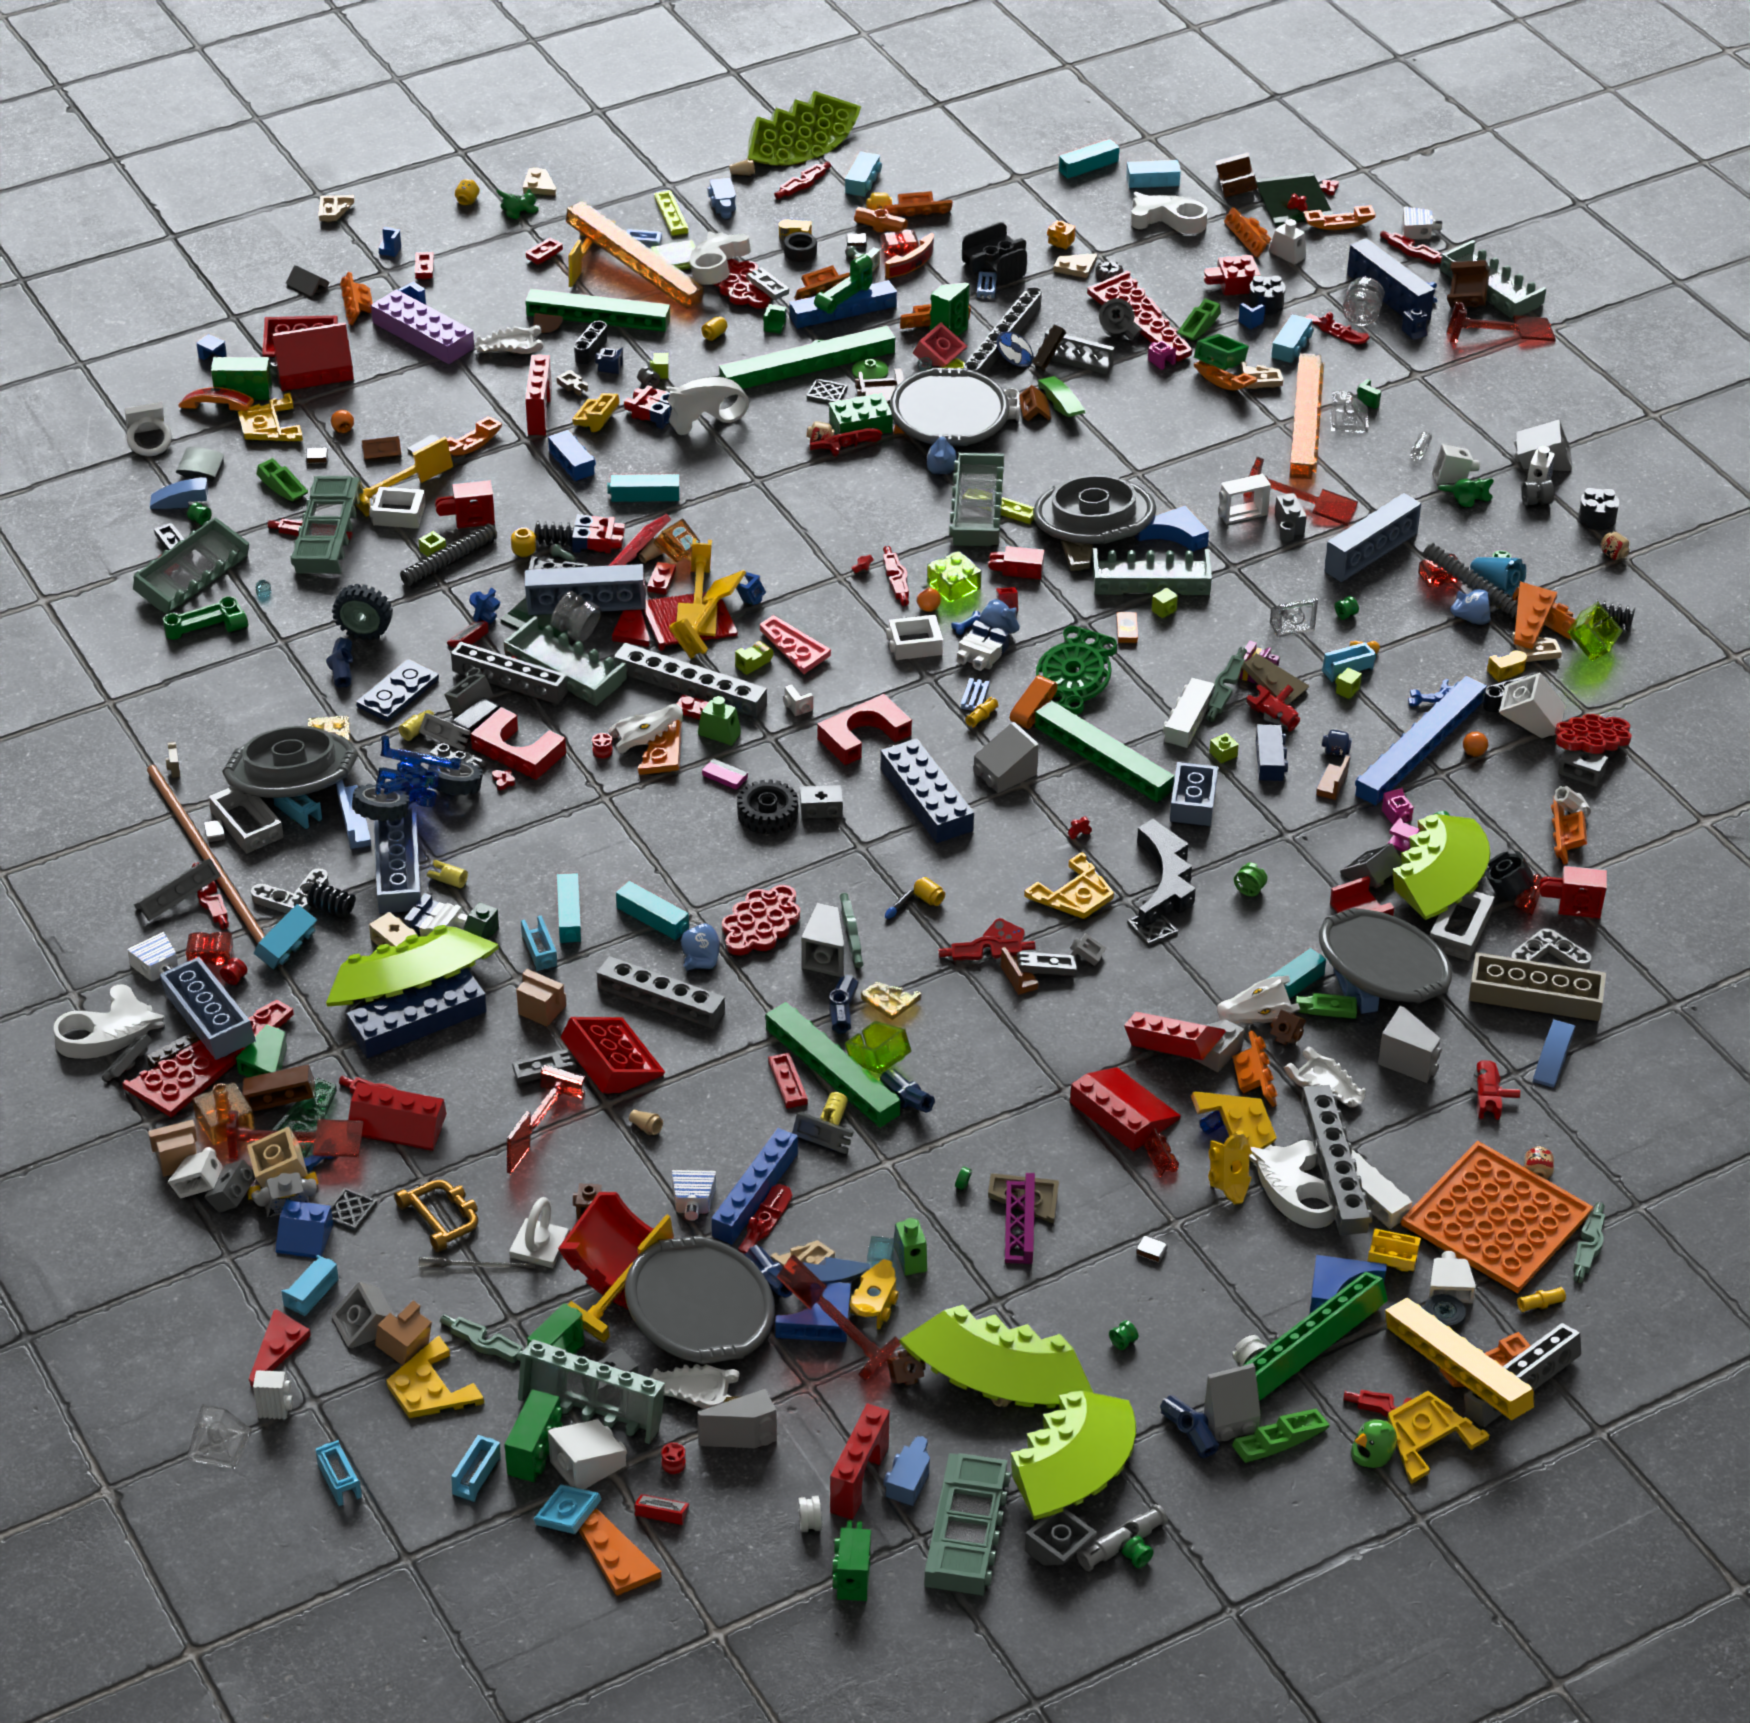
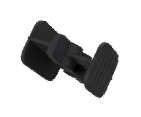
(995, 251)

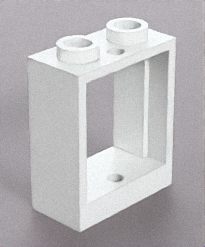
(1254, 509)
(398, 517)
(915, 648)

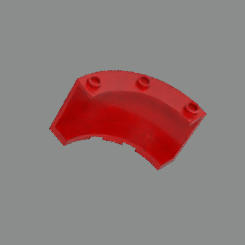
(605, 1242)

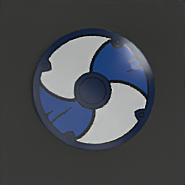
(1015, 349)

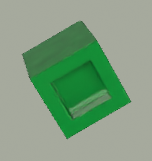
(774, 319)

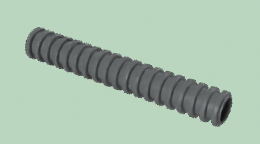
(448, 554)
(1470, 578)

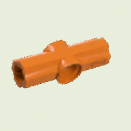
(880, 220)

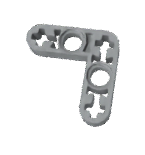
(265, 894)
(1549, 942)

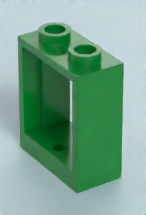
(1224, 350)
(562, 1330)

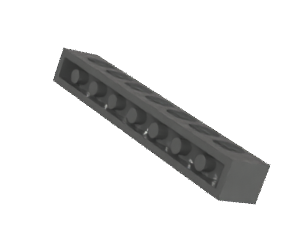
(691, 679)
(1335, 1160)

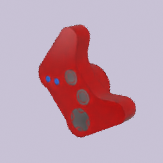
(1004, 930)

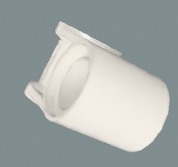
(1013, 398)

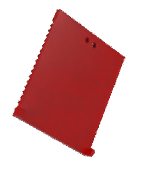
(663, 613)

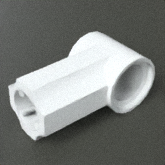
(1571, 801)

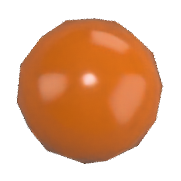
(342, 421)
(929, 599)
(1475, 744)

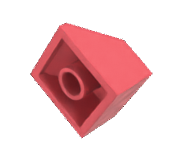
(939, 346)

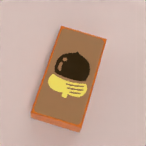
(1127, 627)

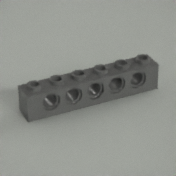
(511, 672)
(661, 992)
(1532, 1367)

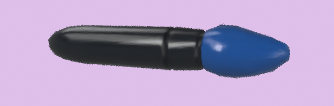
(891, 912)

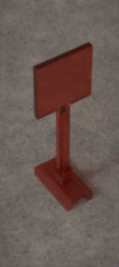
(1528, 327)
(1327, 505)
(559, 1083)
(331, 1137)
(810, 1290)

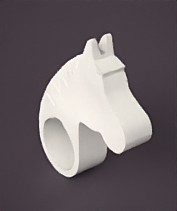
(1178, 212)
(710, 257)
(705, 396)
(109, 1030)
(1287, 1184)

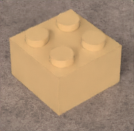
(276, 1155)

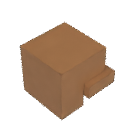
(540, 998)
(173, 1145)
(403, 1335)

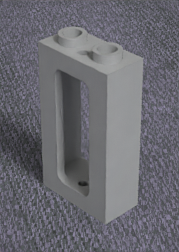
(231, 798)
(1463, 945)

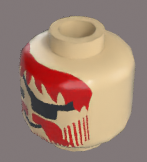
(819, 431)
(1615, 545)
(1539, 1161)

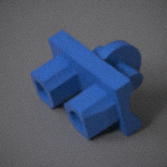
(485, 605)

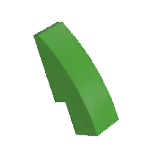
(1200, 319)
(280, 480)

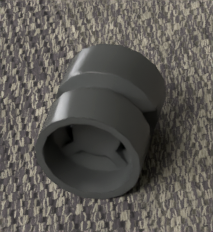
(1537, 492)

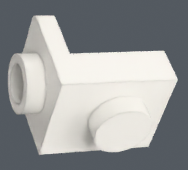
(797, 703)

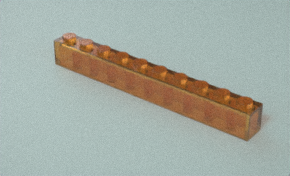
(634, 254)
(1307, 416)

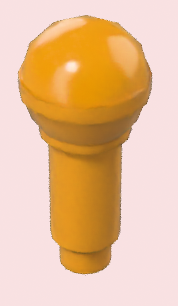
(1373, 645)

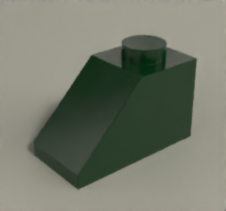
(482, 921)

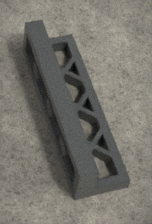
(1080, 358)
(178, 889)

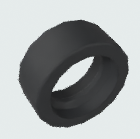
(800, 239)

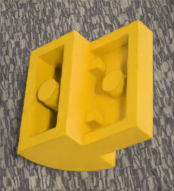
(596, 411)
(1394, 1250)

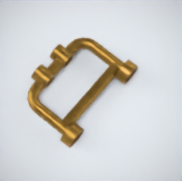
(455, 1194)

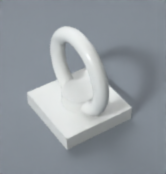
(143, 419)
(539, 1240)

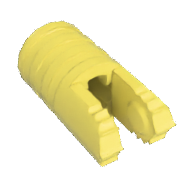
(411, 727)
(449, 874)
(834, 1108)

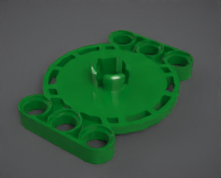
(1061, 662)

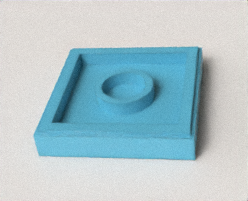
(567, 1509)

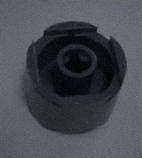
(1267, 291)
(1598, 508)
(1509, 875)

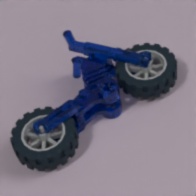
(411, 781)

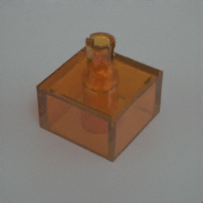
(213, 1108)

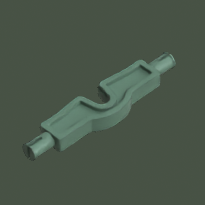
(1222, 692)
(851, 927)
(1588, 1250)
(475, 1335)

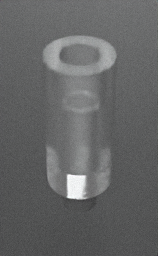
(1420, 446)

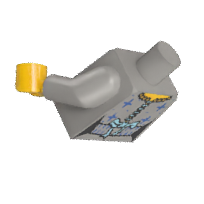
(283, 1188)

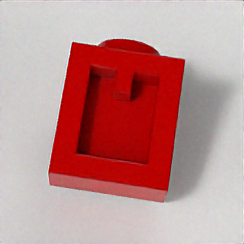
(1008, 596)

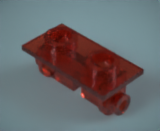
(1528, 899)
(1160, 1153)

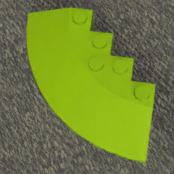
(803, 132)
(1442, 863)
(408, 965)
(997, 1360)
(1074, 1452)

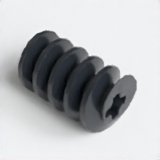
(554, 534)
(1618, 615)
(330, 900)

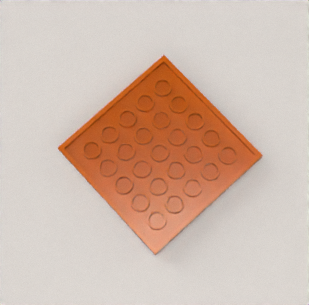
(1497, 1216)

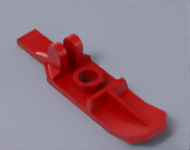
(1338, 330)
(846, 439)
(772, 1210)

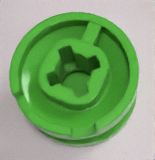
(1251, 879)

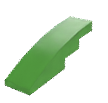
(1062, 396)
(1277, 1437)

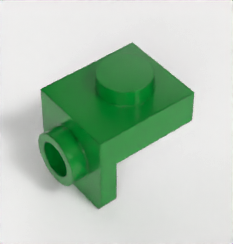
(1369, 395)

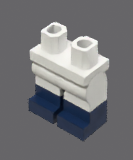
(982, 646)
(431, 913)

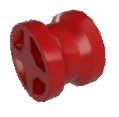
(602, 745)
(233, 971)
(677, 1453)

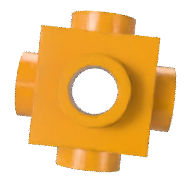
(1061, 234)

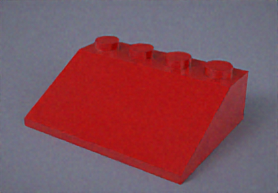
(290, 323)
(313, 356)
(610, 1053)
(1121, 1106)

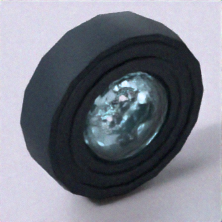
(1448, 1303)

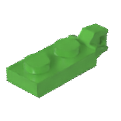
(1328, 1005)

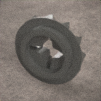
(1102, 269)

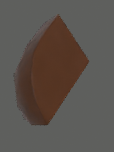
(547, 322)

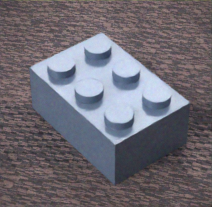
(1193, 794)

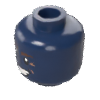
(1336, 743)

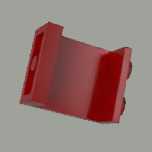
(1357, 895)

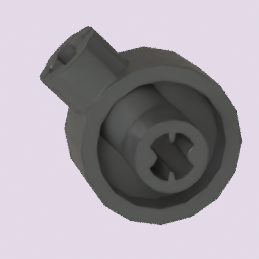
(1118, 327)

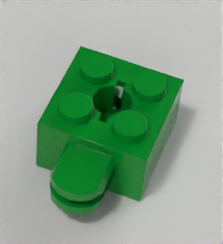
(852, 1563)

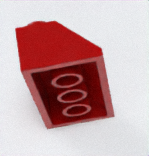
(1172, 1035)
(398, 1115)

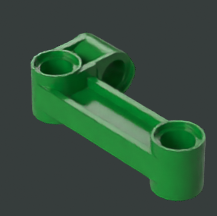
(859, 279)
(225, 611)

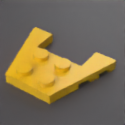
(262, 423)
(1079, 896)
(1239, 1115)
(421, 1389)
(1422, 1424)

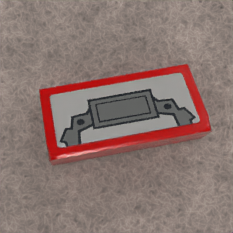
(470, 634)
(661, 1509)

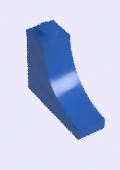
(1177, 526)
(1335, 1273)
(814, 1322)

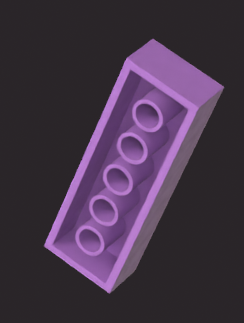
(422, 326)

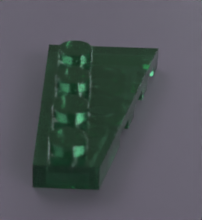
(305, 1113)

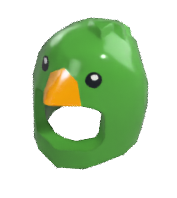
(1379, 1439)

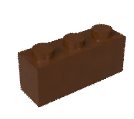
(279, 1087)

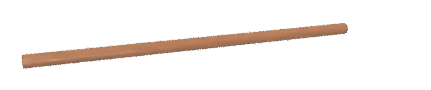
(205, 852)

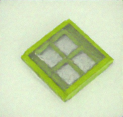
(676, 253)

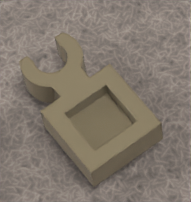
(570, 380)
(172, 762)

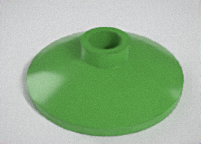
(870, 369)

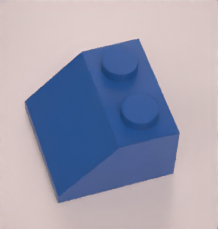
(303, 1228)

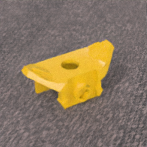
(1234, 1152)
(880, 1277)

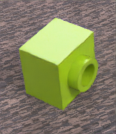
(660, 365)
(431, 543)
(1164, 603)
(1348, 683)
(1224, 748)

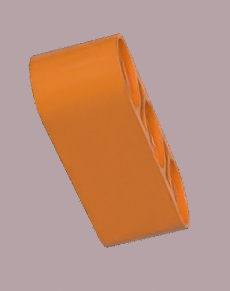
(1036, 696)

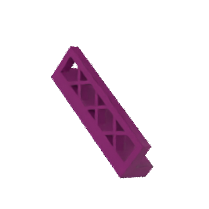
(1028, 1217)

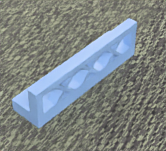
(355, 824)

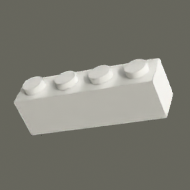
(1188, 712)
(1382, 1196)

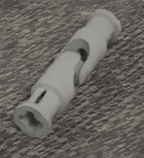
(1110, 1544)

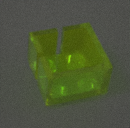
(954, 576)
(1592, 639)
(883, 1046)

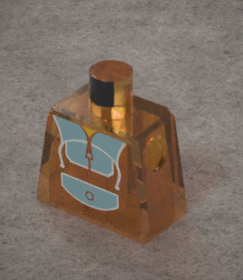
(677, 541)

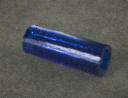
(1211, 1122)

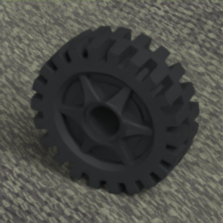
(767, 806)

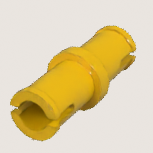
(981, 712)
(1541, 1299)

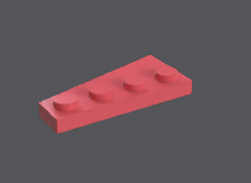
(640, 541)
(795, 645)

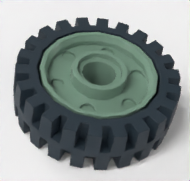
(362, 611)

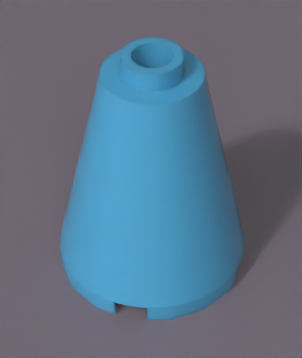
(1502, 572)

